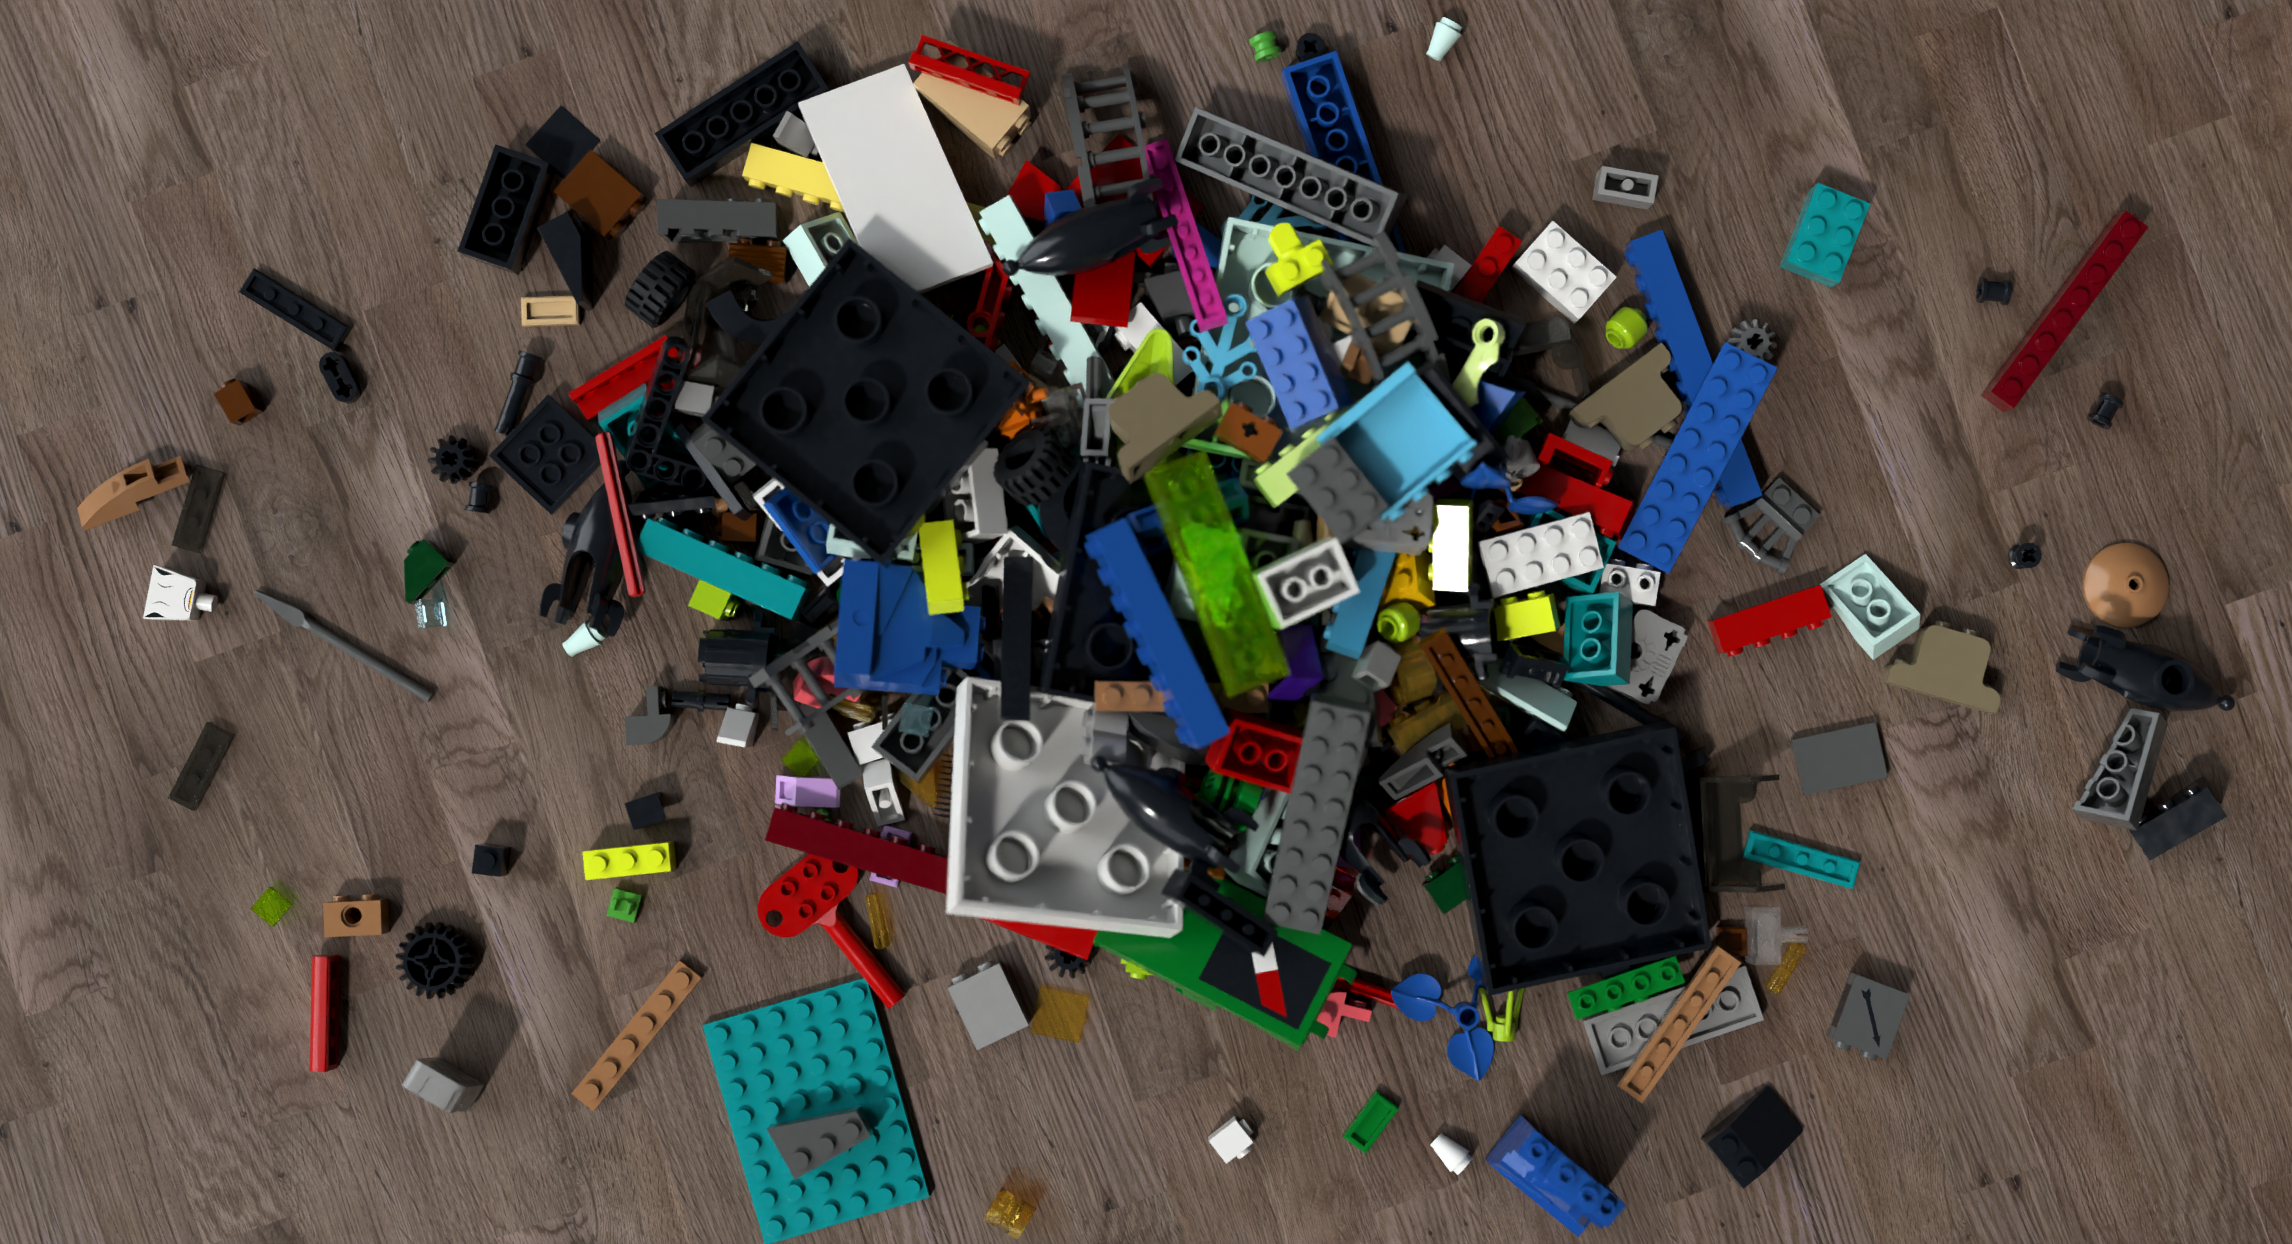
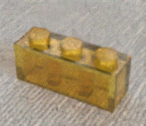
(1427, 718)

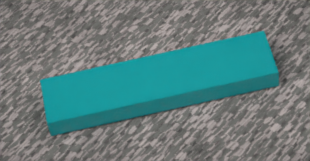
(1800, 859)

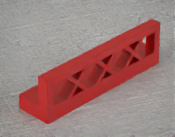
(968, 77)
(618, 380)

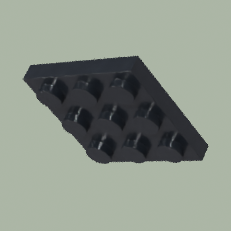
(548, 454)

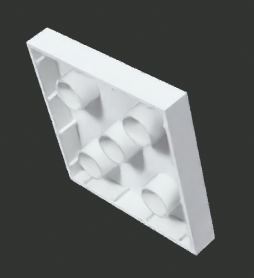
(1040, 827)

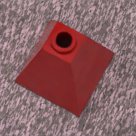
(1417, 815)

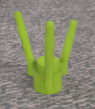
(1506, 1024)

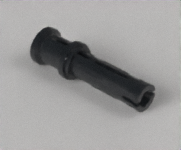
(521, 380)

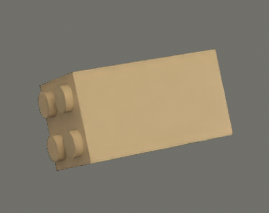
(980, 117)

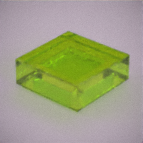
(800, 759)
(271, 906)

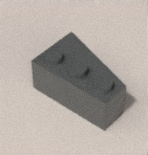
(819, 1138)

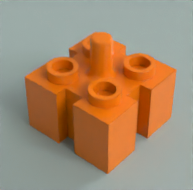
(1028, 409)

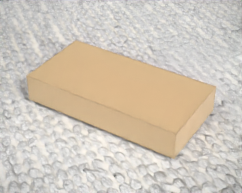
(549, 311)

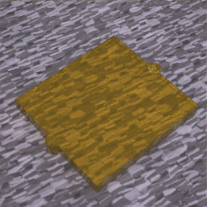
(1059, 1014)

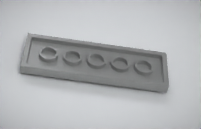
(1622, 1034)

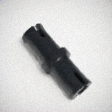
(701, 700)

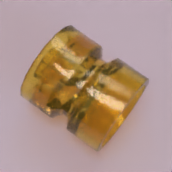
(1009, 1213)

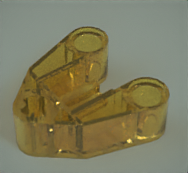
(1415, 673)

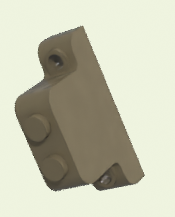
(1633, 403)
(1157, 421)
(1946, 667)

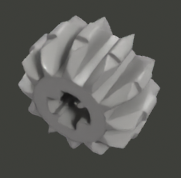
(1761, 337)

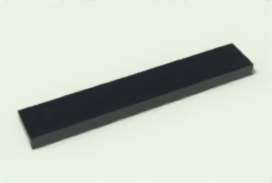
(1016, 639)

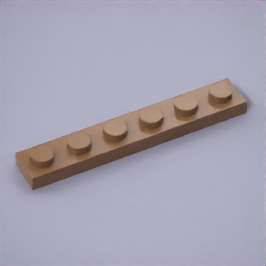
(1143, 697)
(1679, 1024)
(637, 1035)

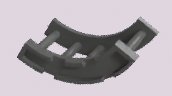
(1081, 130)
(1413, 310)
(797, 659)

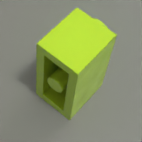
(714, 601)

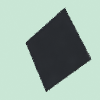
(562, 142)

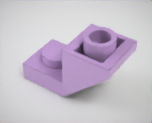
(807, 791)

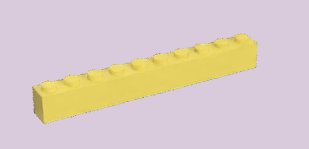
(806, 178)

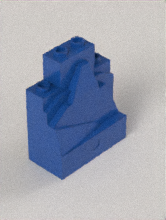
(892, 640)
(1553, 1179)

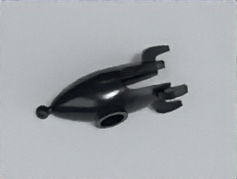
(1097, 235)
(590, 544)
(2142, 672)
(1365, 812)
(1176, 815)

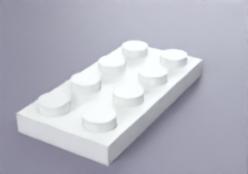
(1540, 554)

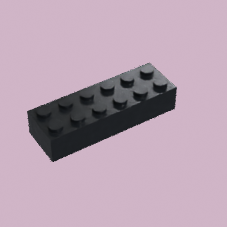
(740, 114)

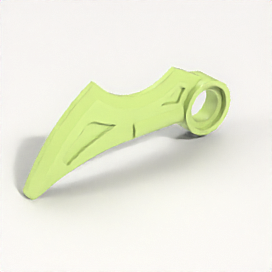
(1480, 359)

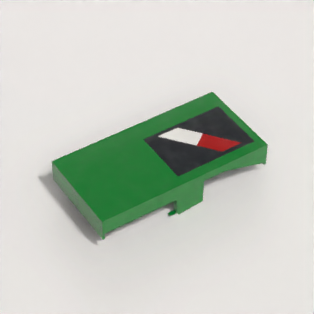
(1271, 992)

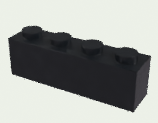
(1219, 912)

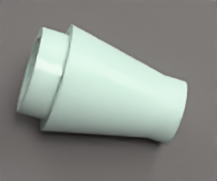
(1443, 38)
(584, 639)

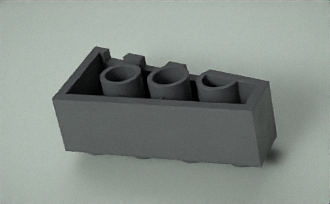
(717, 220)
(2125, 773)

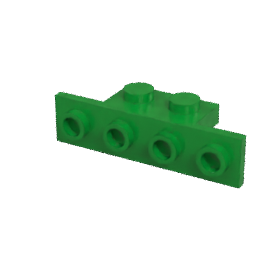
(1625, 987)

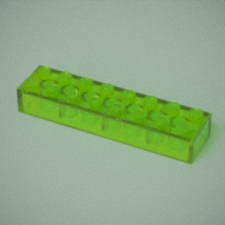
(1216, 573)

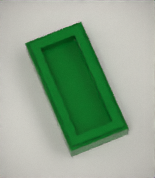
(1370, 1122)

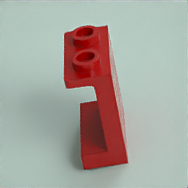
(1575, 455)

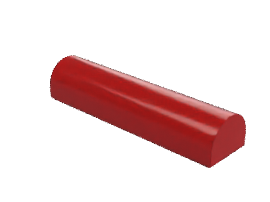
(324, 1012)

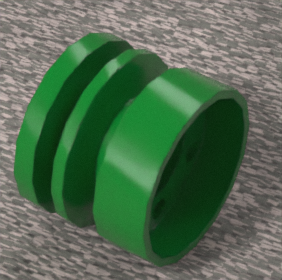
(1229, 792)

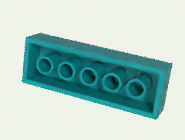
(718, 567)

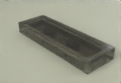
(198, 509)
(201, 766)

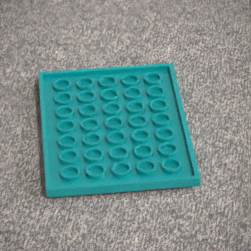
(808, 1061)

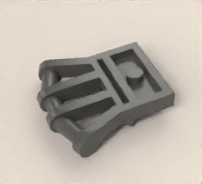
(1786, 512)

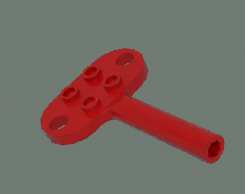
(812, 896)

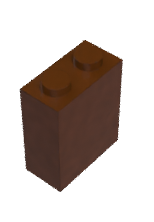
(601, 195)

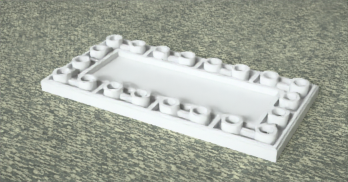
(895, 180)

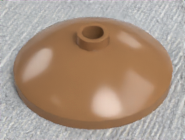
(2108, 588)

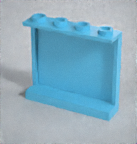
(1401, 439)

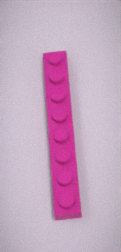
(1186, 238)

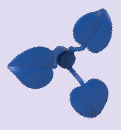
(1496, 478)
(1467, 1051)

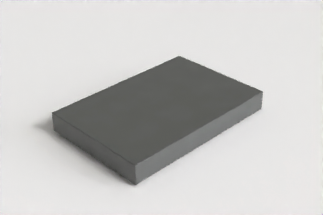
(1839, 758)

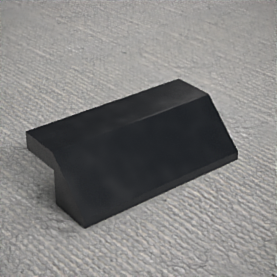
(1454, 322)
(1487, 448)

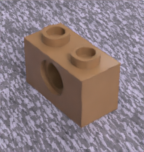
(339, 920)

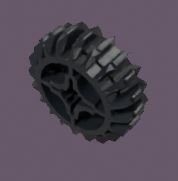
(437, 948)

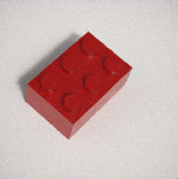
(1256, 751)

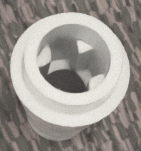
(1451, 1153)

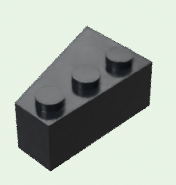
(2178, 819)

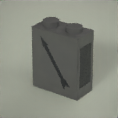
(1867, 1016)

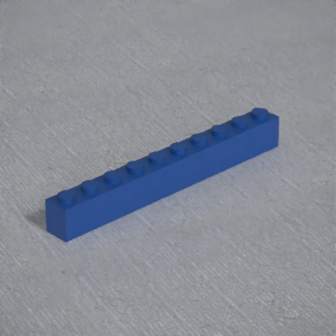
(1682, 337)

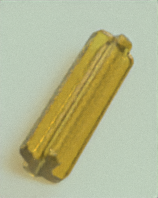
(853, 710)
(877, 920)
(1783, 972)

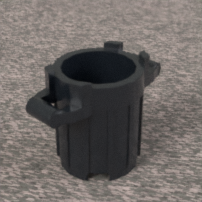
(1469, 627)
(736, 655)

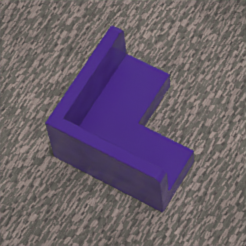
(1302, 661)

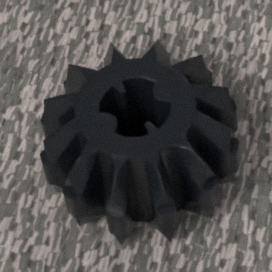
(442, 456)
(1069, 965)

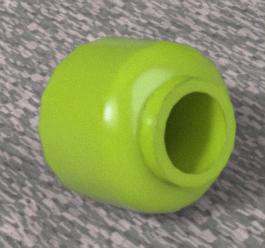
(1626, 328)
(1398, 622)

